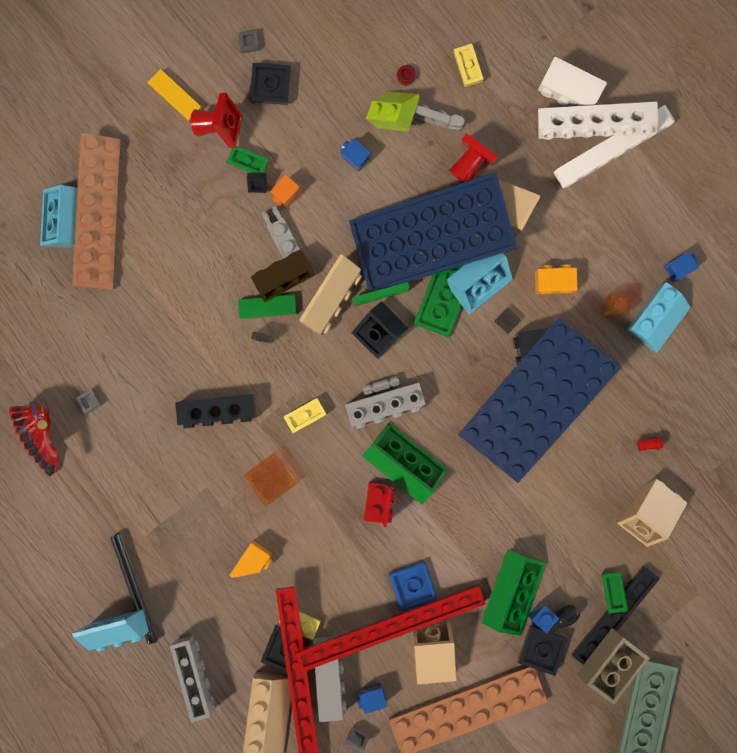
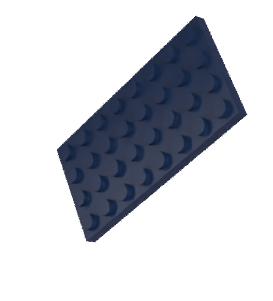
(433, 233)
(539, 399)

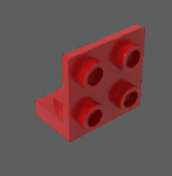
(378, 503)

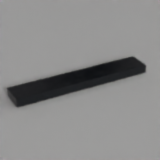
(635, 592)

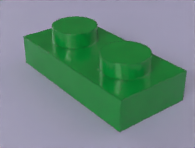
(247, 160)

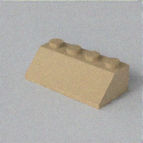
(330, 295)
(267, 714)

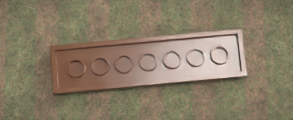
(96, 212)
(467, 710)

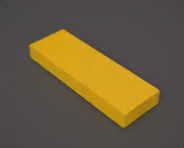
(173, 94)

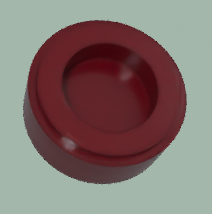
(406, 75)

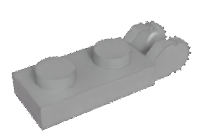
(438, 118)
(281, 234)

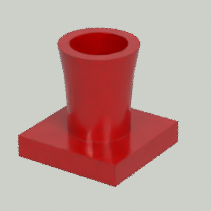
(223, 121)
(472, 159)

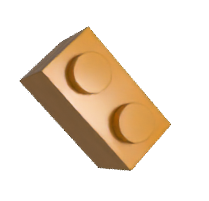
(555, 280)

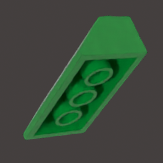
(405, 463)
(513, 593)

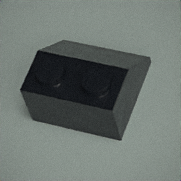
(379, 330)

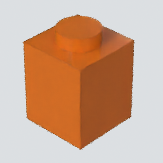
(285, 192)

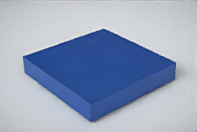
(412, 585)

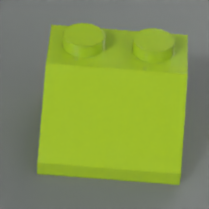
(393, 111)

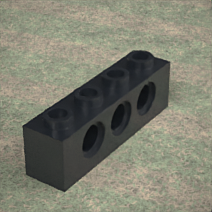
(185, 410)

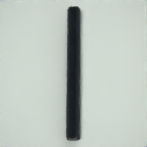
(132, 584)

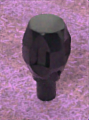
(567, 617)

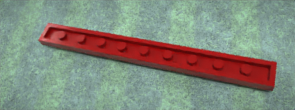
(389, 628)
(298, 681)

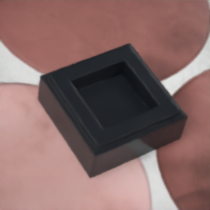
(257, 182)

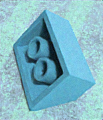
(58, 216)
(480, 281)
(659, 317)
(113, 631)

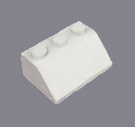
(571, 85)

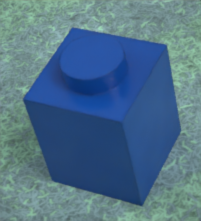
(355, 154)
(681, 266)
(543, 617)
(372, 698)

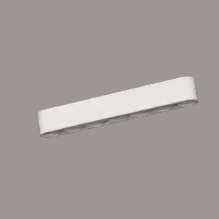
(607, 151)

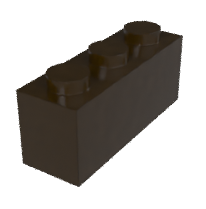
(282, 275)

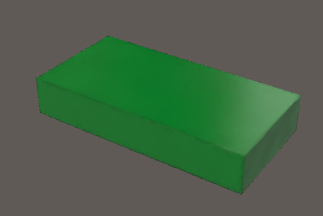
(614, 592)

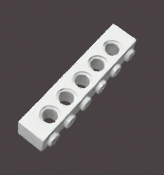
(605, 114)

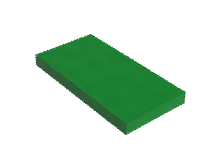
(439, 305)

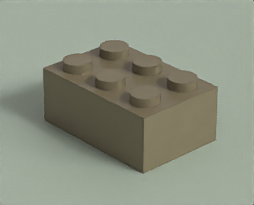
(612, 666)

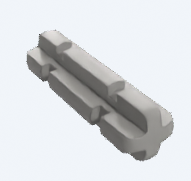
(381, 386)

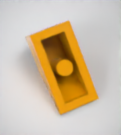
(252, 561)

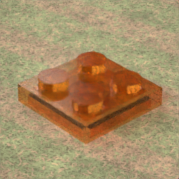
(269, 479)

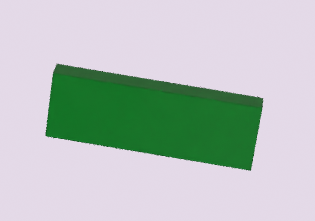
(380, 294)
(275, 307)

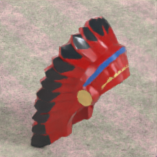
(33, 428)

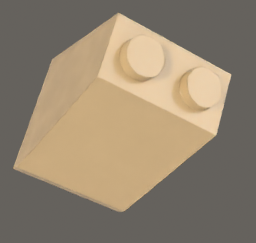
(518, 204)
(653, 513)
(434, 653)

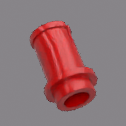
(650, 444)

